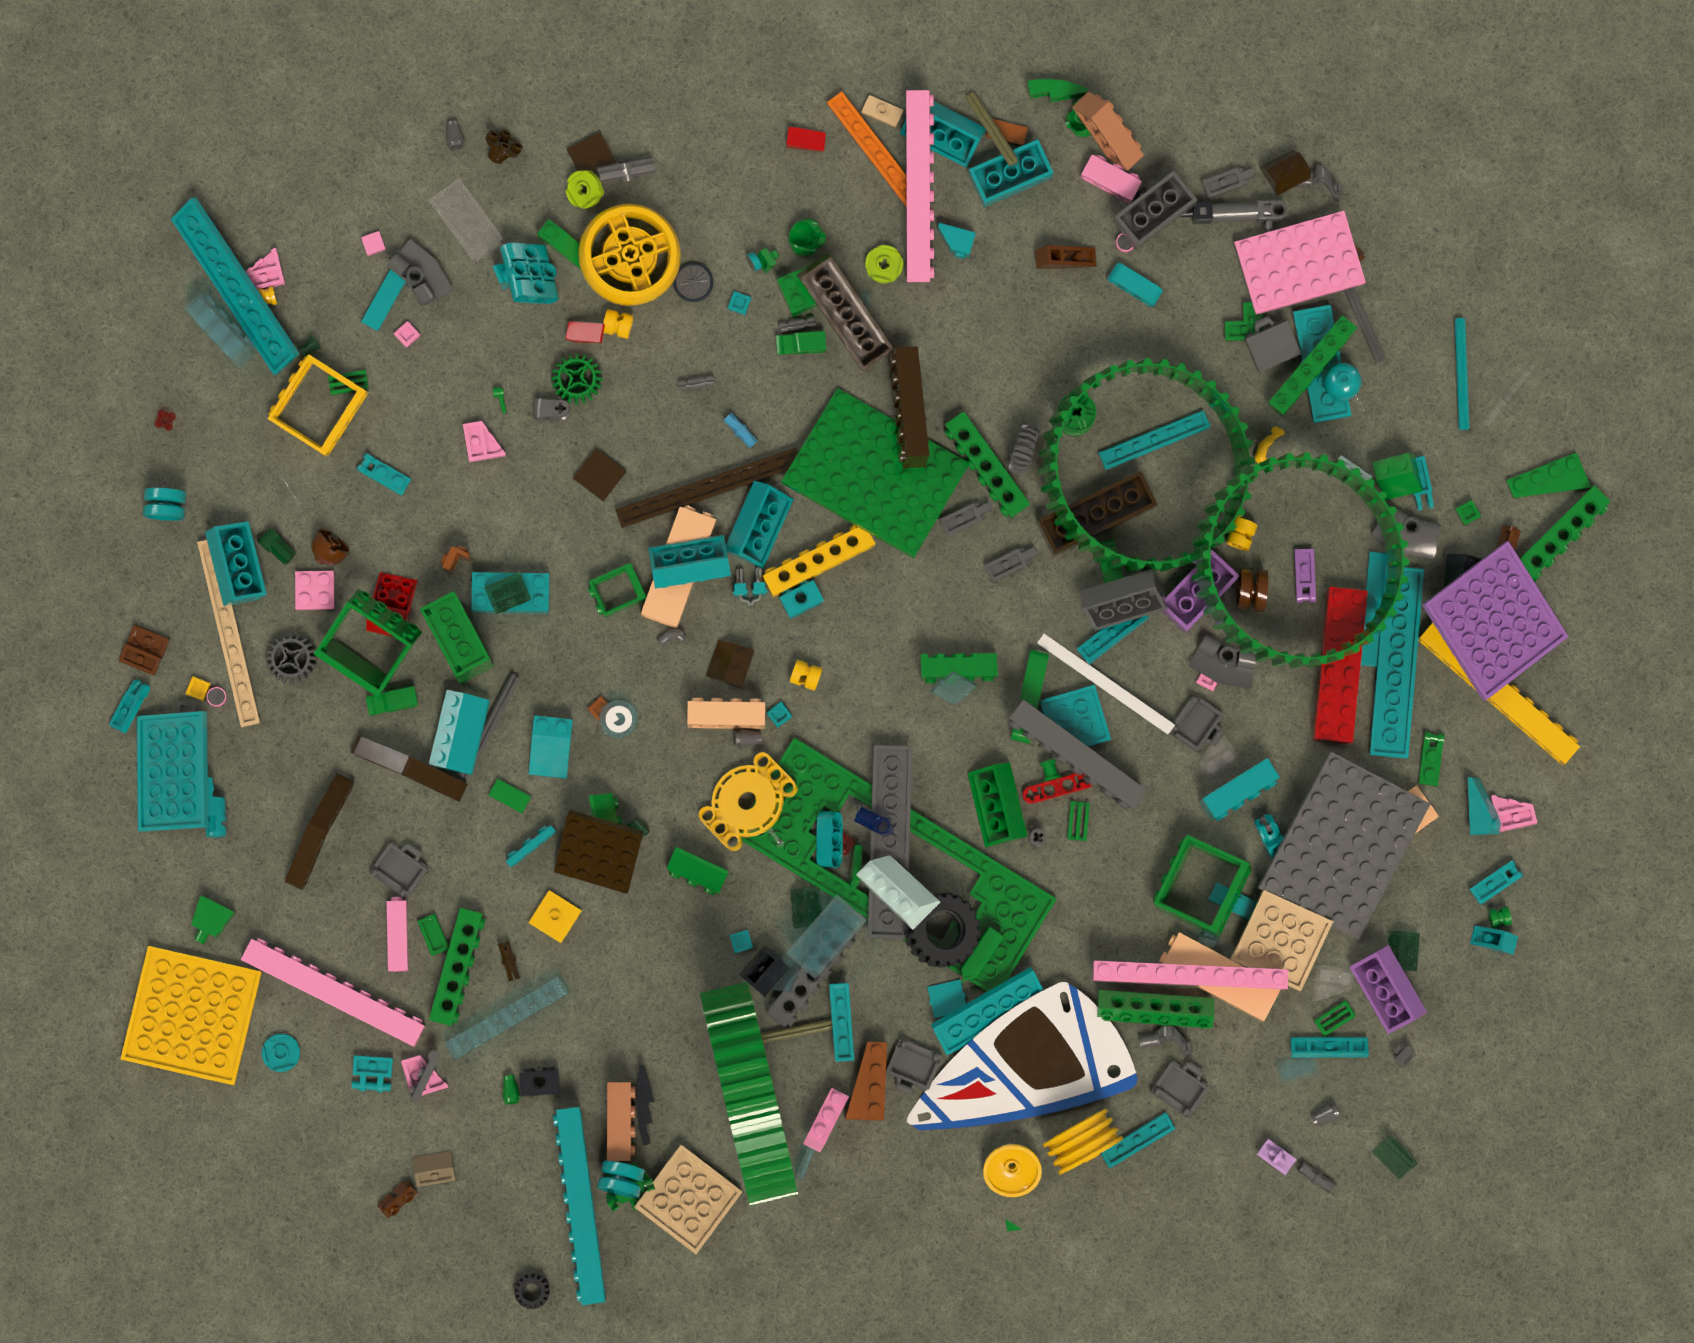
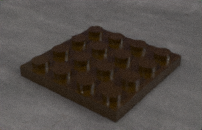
(598, 851)

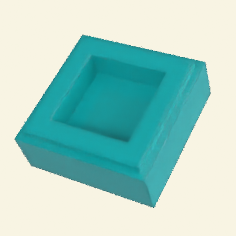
(739, 303)
(779, 714)
(741, 941)

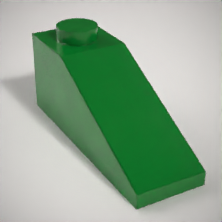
(560, 242)

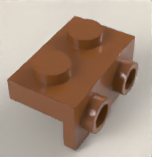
(450, 560)

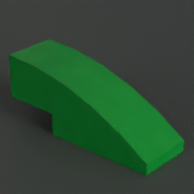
(1055, 89)

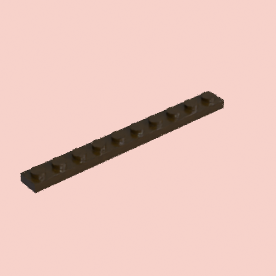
(706, 488)

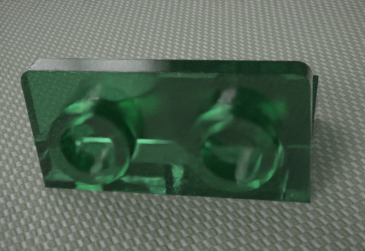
(507, 593)
(1405, 948)

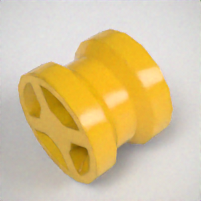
(268, 295)

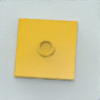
(555, 916)

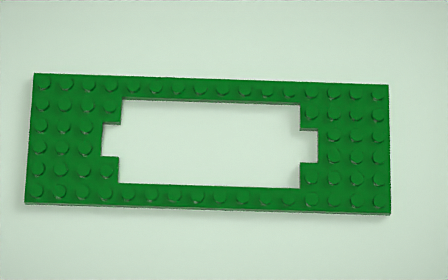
(1008, 900)

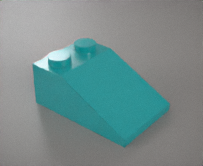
(550, 747)

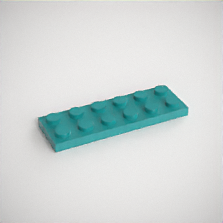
(1311, 328)
(969, 1020)

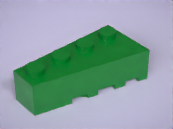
(971, 667)

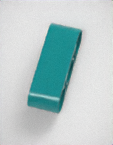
(1135, 284)
(829, 839)

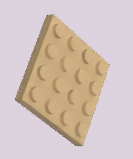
(1282, 938)
(688, 1199)

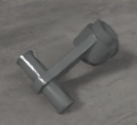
(1321, 176)
(1166, 1033)

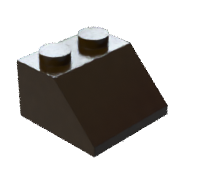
(1286, 171)
(730, 663)

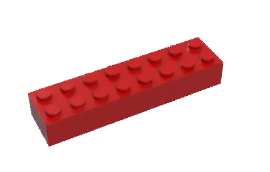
(1339, 679)

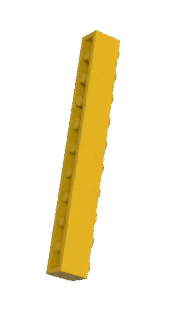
(1510, 704)

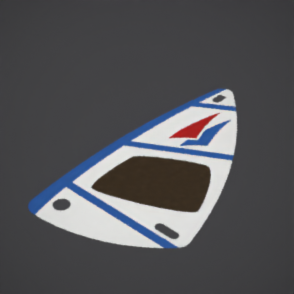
(1029, 1065)

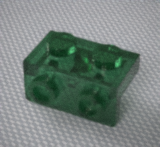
(805, 906)

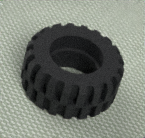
(966, 940)

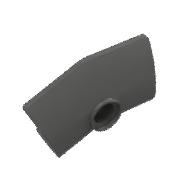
(416, 261)
(1421, 541)
(1210, 663)

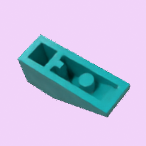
(1482, 813)

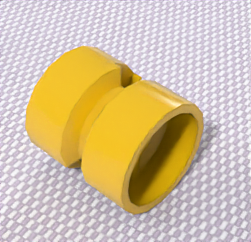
(618, 323)
(1241, 536)
(806, 675)

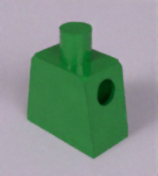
(210, 919)

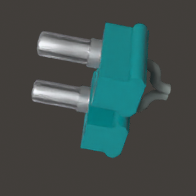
(740, 587)

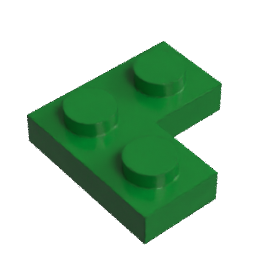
(1239, 329)

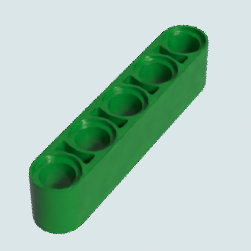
(1032, 685)

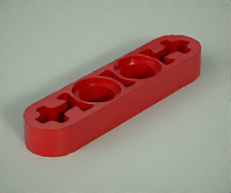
(1059, 790)

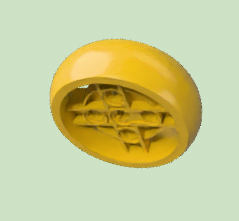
(597, 266)

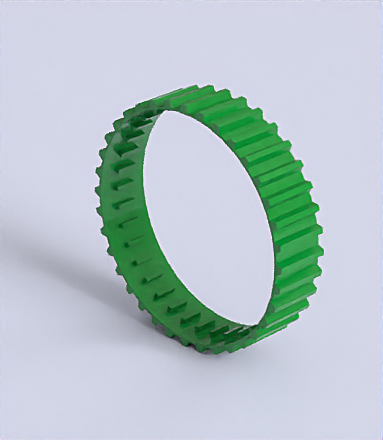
(1216, 401)
(1385, 519)
(748, 1093)

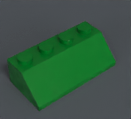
(997, 804)

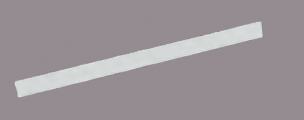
(1106, 684)

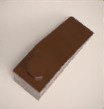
(1065, 257)

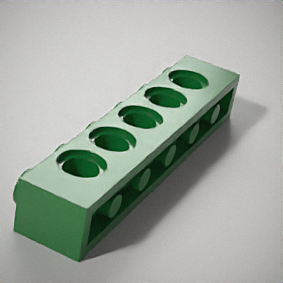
(1312, 366)
(963, 423)
(1594, 498)
(464, 918)
(1155, 1009)

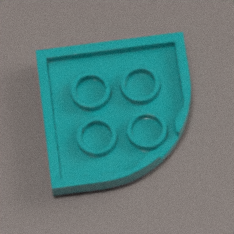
(1078, 714)

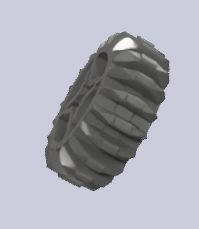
(1023, 449)
(299, 653)

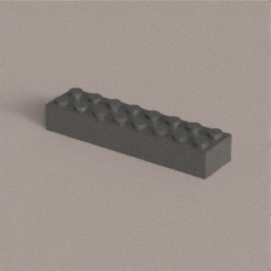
(1075, 753)

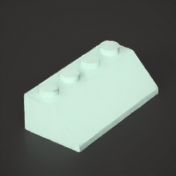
(898, 890)

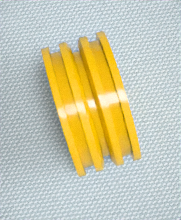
(1083, 1141)

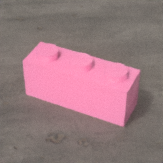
(1111, 178)
(825, 1120)

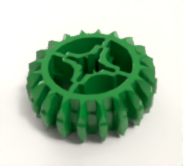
(571, 385)

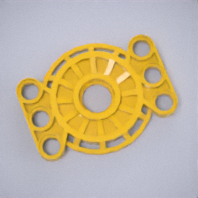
(766, 793)

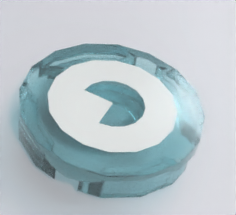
(618, 718)

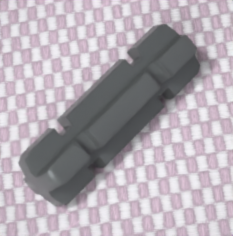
(797, 324)
(697, 382)

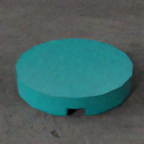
(286, 1055)

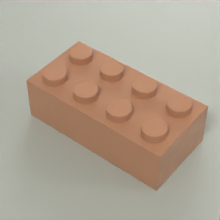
(1108, 130)
(620, 1121)

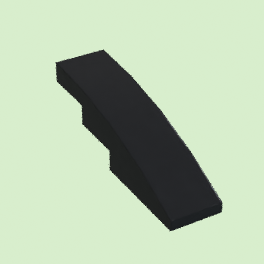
(643, 1097)

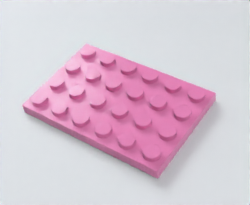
(1299, 262)

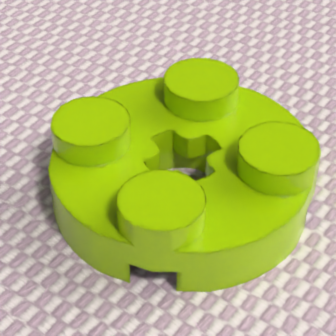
(594, 189)
(888, 274)

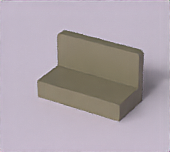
(433, 1169)

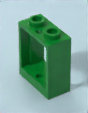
(610, 575)

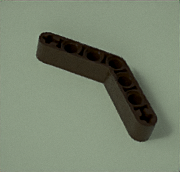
(409, 768)
(317, 831)

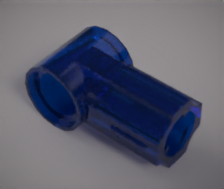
(872, 821)

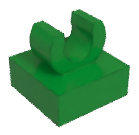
(767, 259)

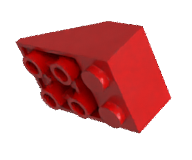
(396, 594)

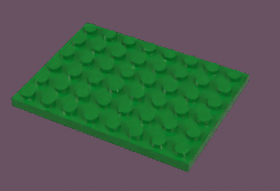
(856, 474)

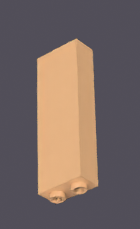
(668, 603)
(1249, 1000)

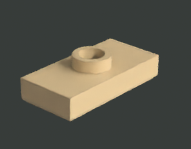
(882, 111)

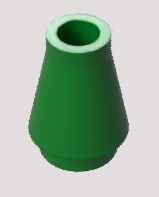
(510, 1090)

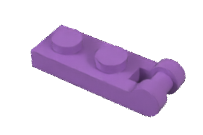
(1305, 575)

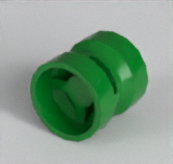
(1498, 917)

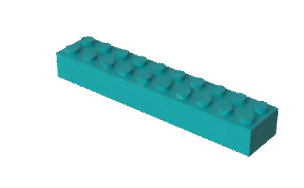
(581, 1206)

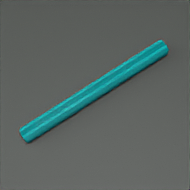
(1462, 376)

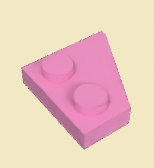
(267, 271)
(481, 443)
(411, 1069)

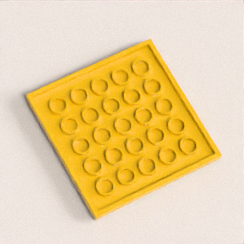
(191, 1015)

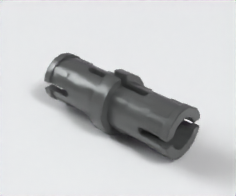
(1317, 1177)

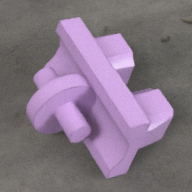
(1276, 1157)

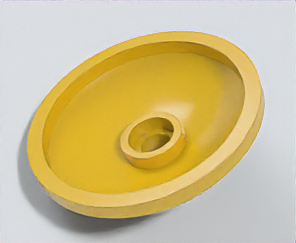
(1015, 1179)

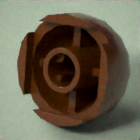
(328, 549)

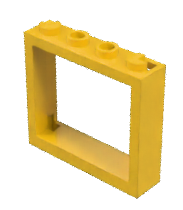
(286, 394)

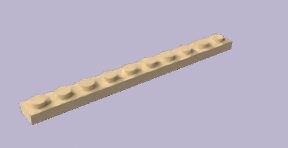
(231, 645)

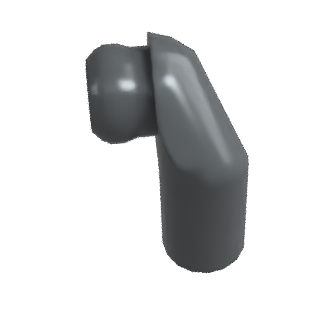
(672, 634)

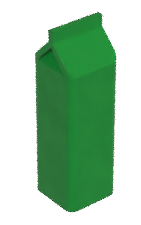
(977, 961)

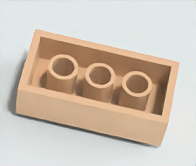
(726, 714)

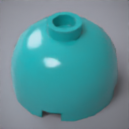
(1342, 382)

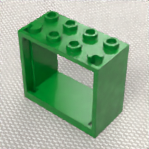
(456, 637)
(353, 665)
(1170, 878)

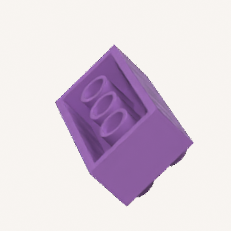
(1182, 603)
(1388, 989)

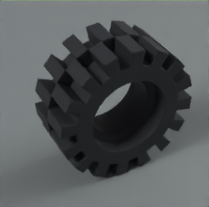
(531, 1279)

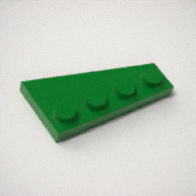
(1555, 477)

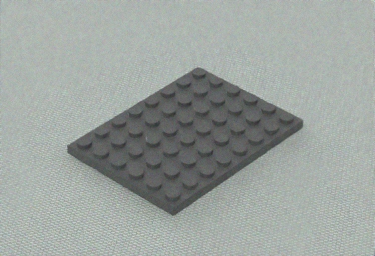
(1344, 844)

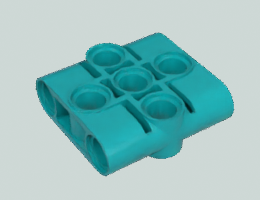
(529, 273)

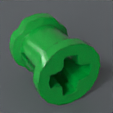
(1050, 770)

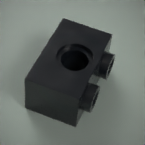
(551, 1085)

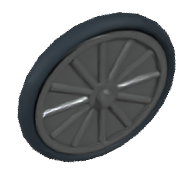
(693, 282)

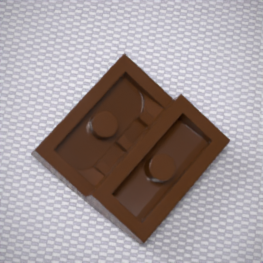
(144, 649)

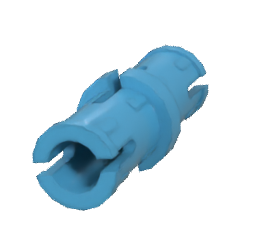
(740, 430)

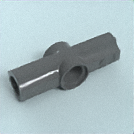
(626, 169)

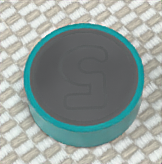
(753, 261)

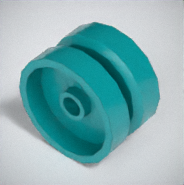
(164, 504)
(620, 1179)

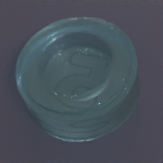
(1207, 939)

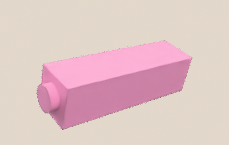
(397, 935)

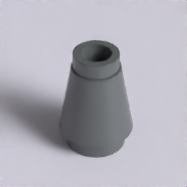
(454, 137)
(746, 738)
(1326, 1115)

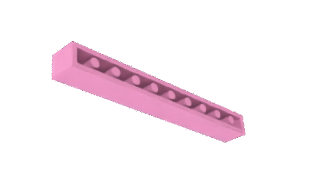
(918, 186)
(1190, 975)
(336, 994)

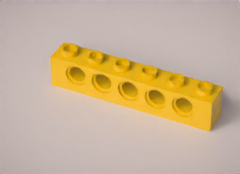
(847, 552)

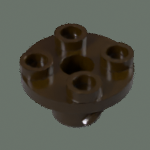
(502, 146)

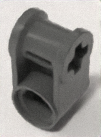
(547, 409)

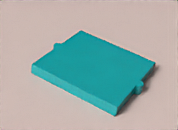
(946, 998)

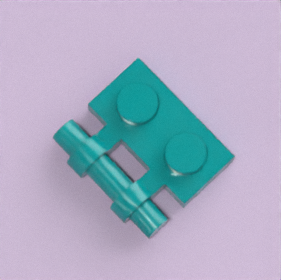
(375, 1067)

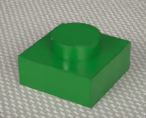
(1467, 513)

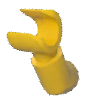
(1262, 447)

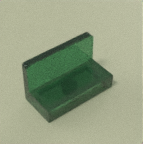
(1394, 1157)

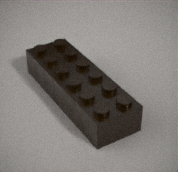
(845, 312)
(909, 407)
(1101, 511)

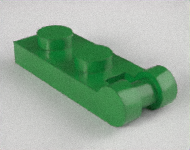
(1431, 759)

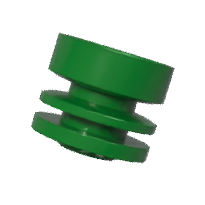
(1080, 425)

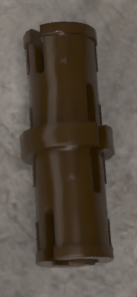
(508, 961)

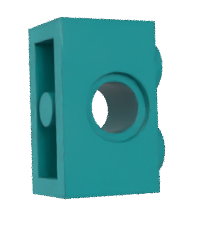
(792, 607)

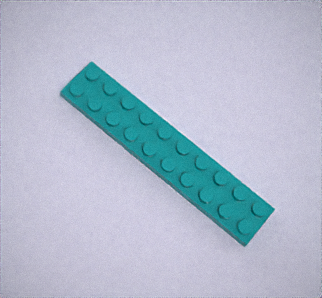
(234, 286)
(1397, 672)

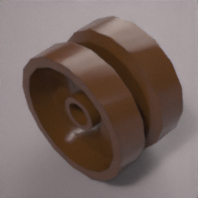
(1249, 589)

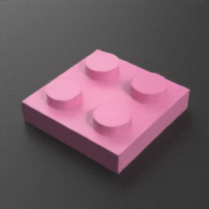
(314, 590)

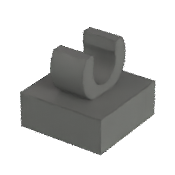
(1403, 1056)

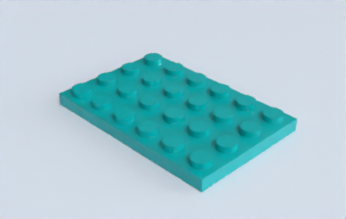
(172, 771)

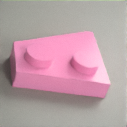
(1513, 813)

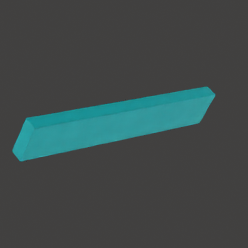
(1154, 440)
(1375, 587)

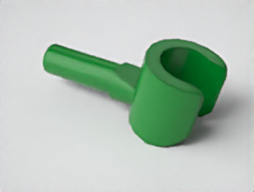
(499, 393)

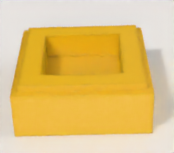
(198, 688)

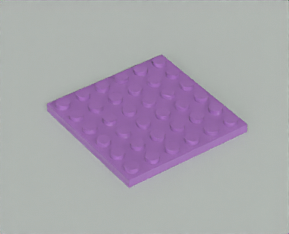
(1495, 620)

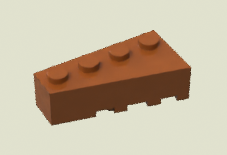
(869, 1090)

